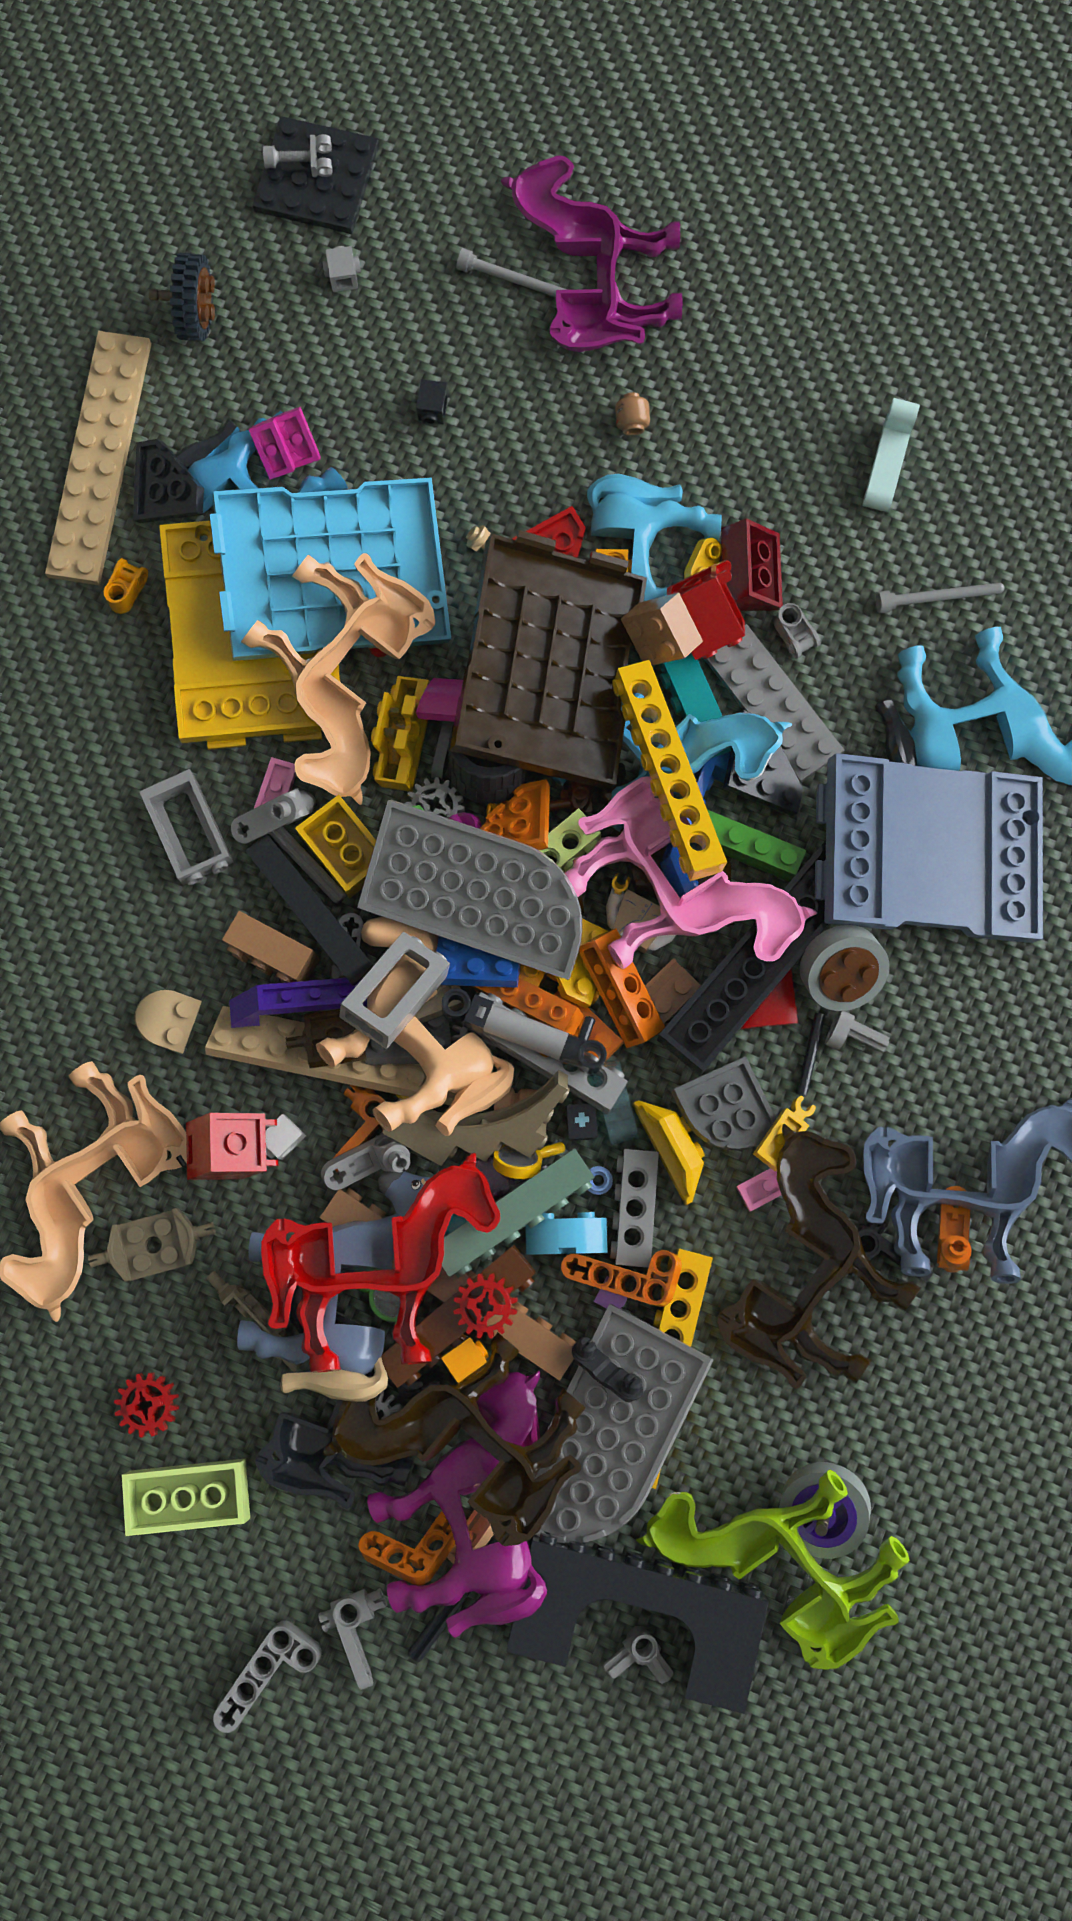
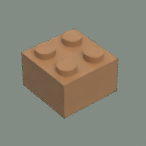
(662, 629)

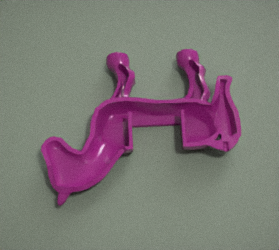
(591, 229)
(492, 1570)

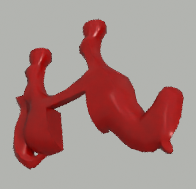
(418, 1259)

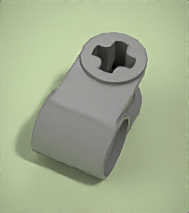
(797, 635)

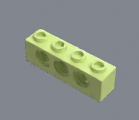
(570, 829)

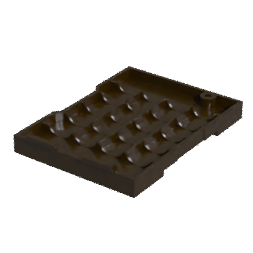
(547, 661)

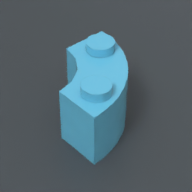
(568, 1235)

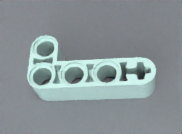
(890, 454)

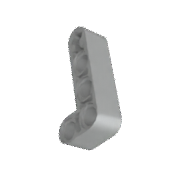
(260, 1677)

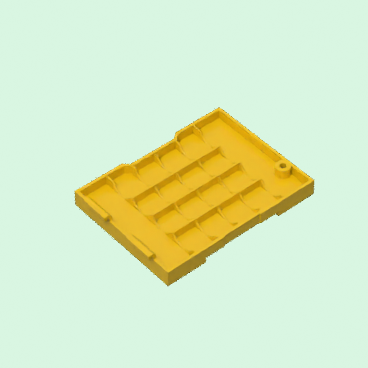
(213, 694)

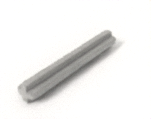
(308, 864)

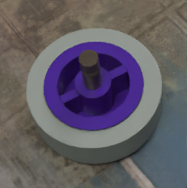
(850, 1515)

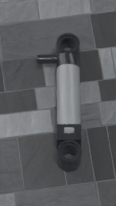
(484, 1016)

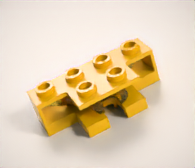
(399, 734)

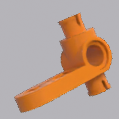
(361, 1100)
(953, 1237)

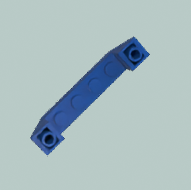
(713, 769)

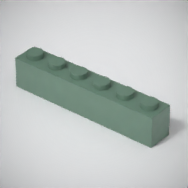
(518, 1209)

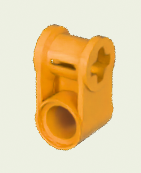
(126, 581)

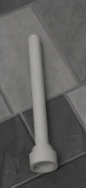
(468, 261)
(886, 601)

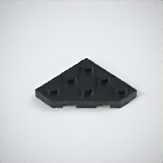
(163, 485)
(775, 788)

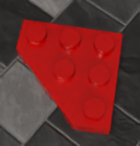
(565, 529)

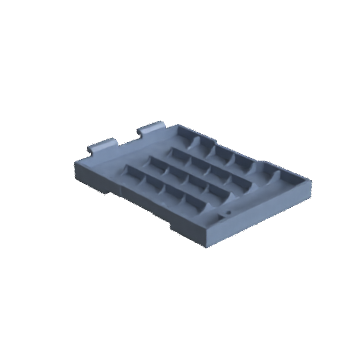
(931, 848)

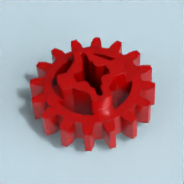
(499, 1308)
(148, 1415)

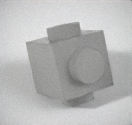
(342, 268)

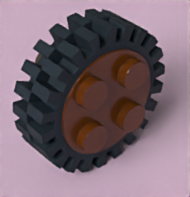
(189, 296)

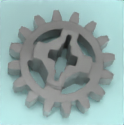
(439, 797)

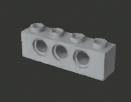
(647, 1164)

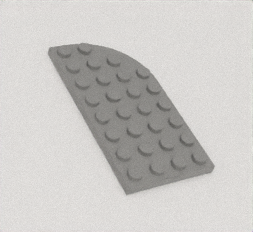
(473, 889)
(619, 1440)

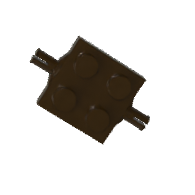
(317, 1028)

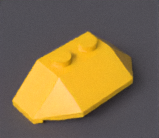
(675, 1147)

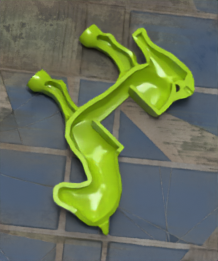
(819, 1613)

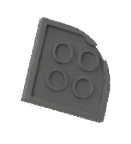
(726, 1107)

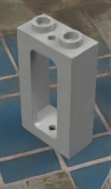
(154, 800)
(387, 1029)

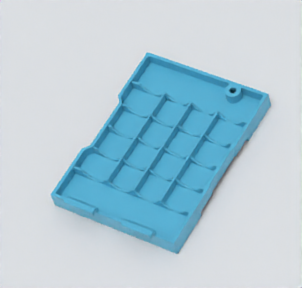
(271, 532)

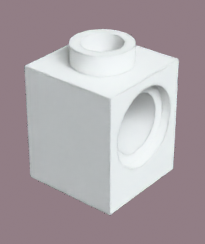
(282, 1138)

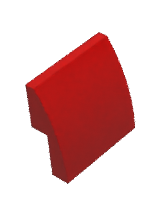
(777, 1008)

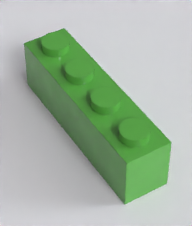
(757, 848)

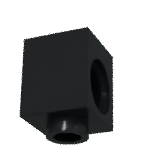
(432, 402)

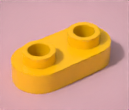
(706, 553)

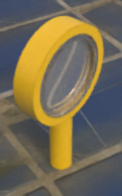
(519, 1166)

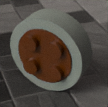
(844, 967)

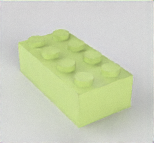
(185, 1497)

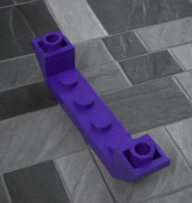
(288, 998)

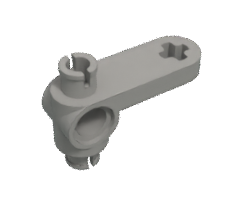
(273, 815)
(366, 1159)
(365, 1605)

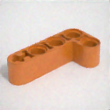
(619, 1275)

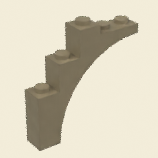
(517, 1126)

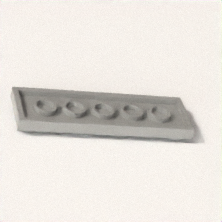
(766, 690)

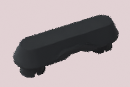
(605, 1372)

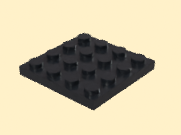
(317, 201)

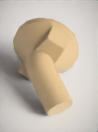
(477, 537)

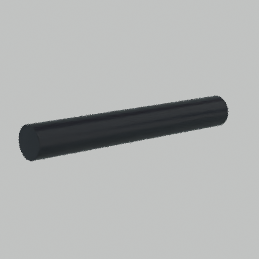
(810, 1055)

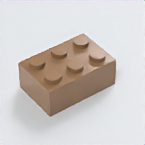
(269, 950)

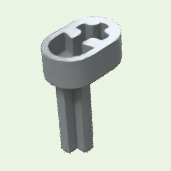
(846, 1025)

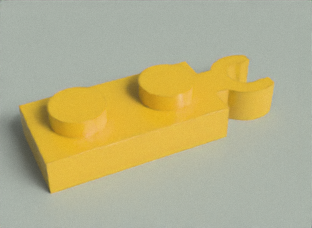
(773, 1141)

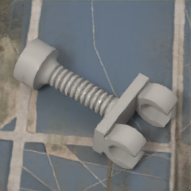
(319, 167)

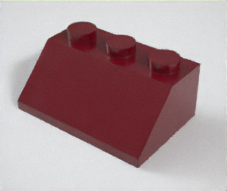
(755, 565)

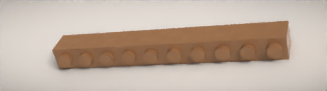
(528, 1335)

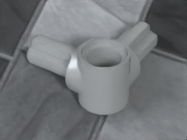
(647, 1656)

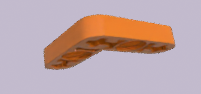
(419, 1556)

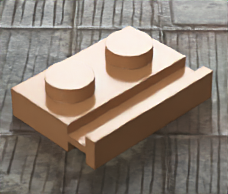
(671, 989)

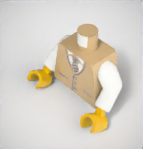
(631, 908)

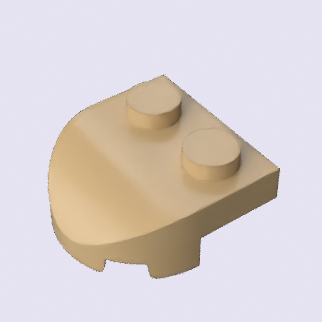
(167, 1019)

